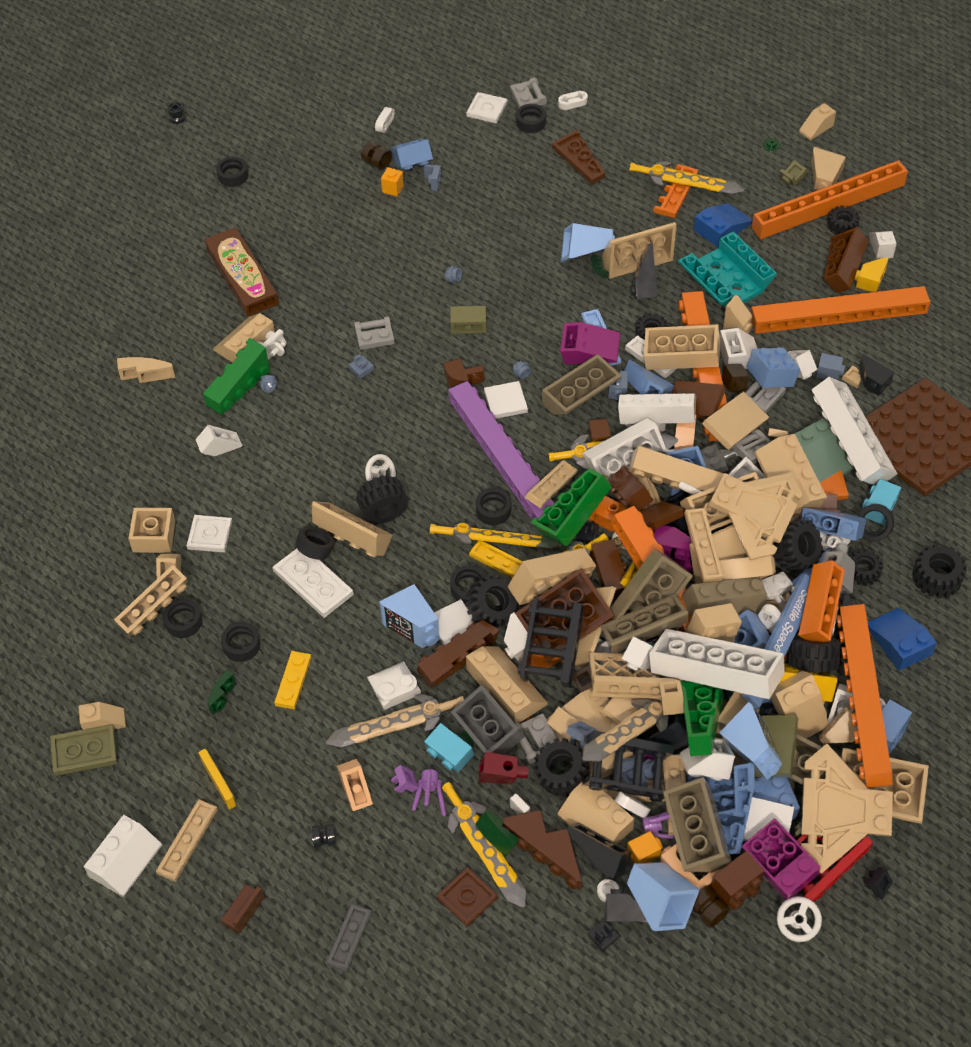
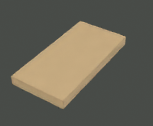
(735, 420)

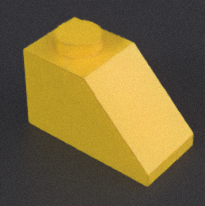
(871, 274)

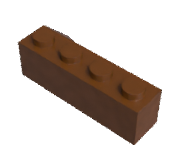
(845, 258)
(452, 657)

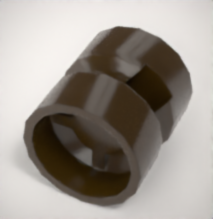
(376, 155)
(711, 910)

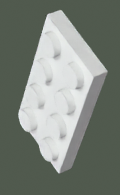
(313, 582)

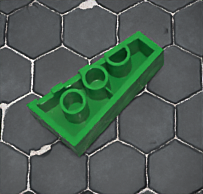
(238, 377)
(573, 509)
(701, 715)

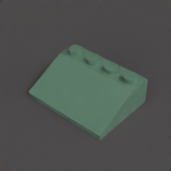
(823, 450)

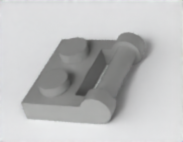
(523, 96)
(375, 337)
(766, 397)
(749, 450)
(540, 733)

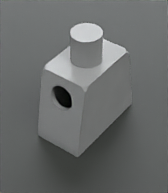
(842, 559)

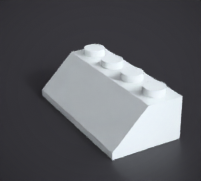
(657, 408)
(618, 450)

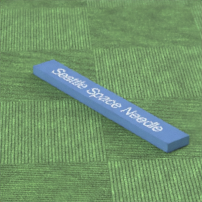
(786, 626)

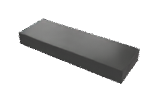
(349, 938)

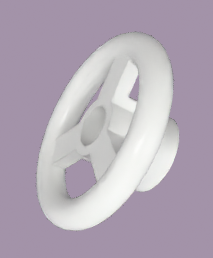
(377, 471)
(805, 903)

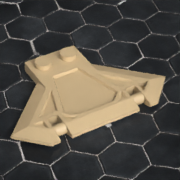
(758, 509)
(840, 809)

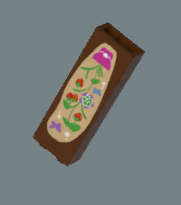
(241, 272)

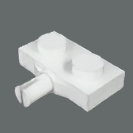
(777, 586)

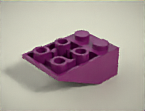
(585, 341)
(675, 545)
(783, 859)

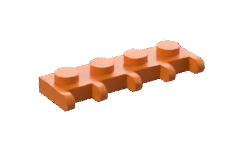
(676, 195)

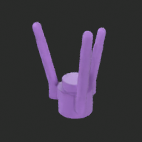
(429, 782)
(654, 825)

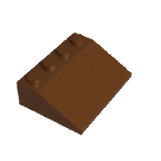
(573, 589)

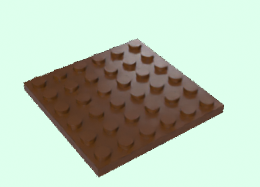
(924, 435)

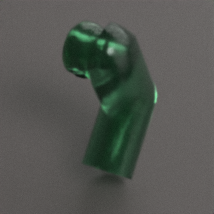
(598, 267)

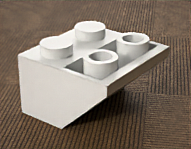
(736, 346)
(716, 765)

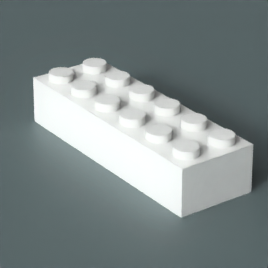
(853, 431)
(717, 663)

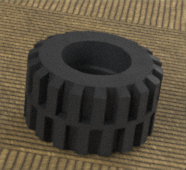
(382, 499)
(799, 546)
(937, 583)
(478, 606)
(814, 656)
(551, 756)

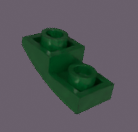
(217, 698)
(492, 830)

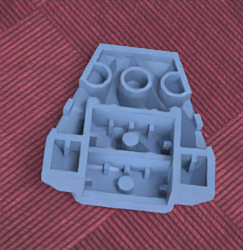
(733, 802)

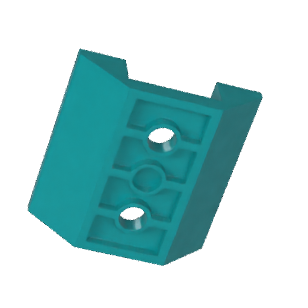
(737, 268)

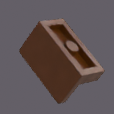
(243, 908)

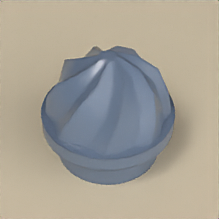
(453, 274)
(521, 369)
(268, 383)
(648, 769)

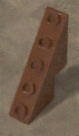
(550, 848)

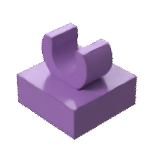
(405, 778)

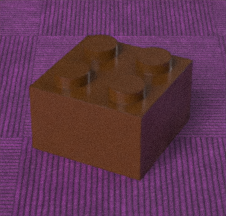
(738, 881)

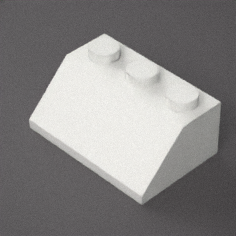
(122, 856)

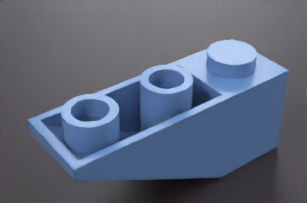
(645, 381)
(835, 523)

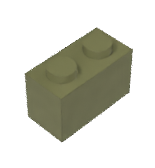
(468, 319)

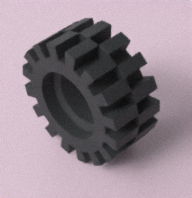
(842, 214)
(649, 321)
(871, 560)

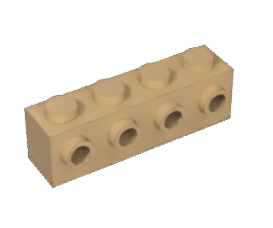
(157, 595)

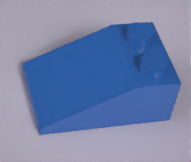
(719, 221)
(902, 638)

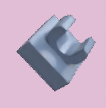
(361, 366)
(579, 732)

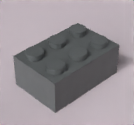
(487, 722)

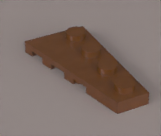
(577, 154)

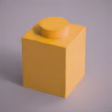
(392, 181)
(645, 848)

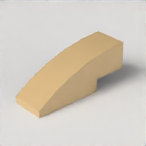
(144, 369)
(746, 568)

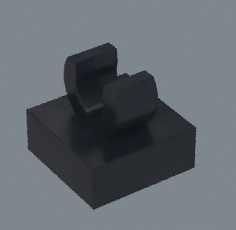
(587, 533)
(879, 882)
(603, 935)

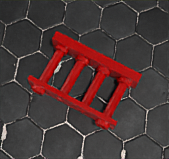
(844, 863)

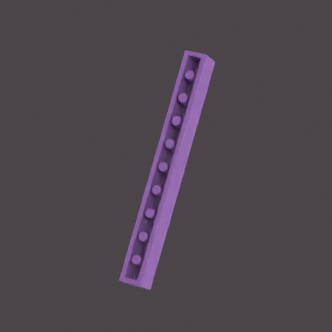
(496, 445)

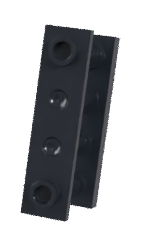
(568, 654)
(639, 748)

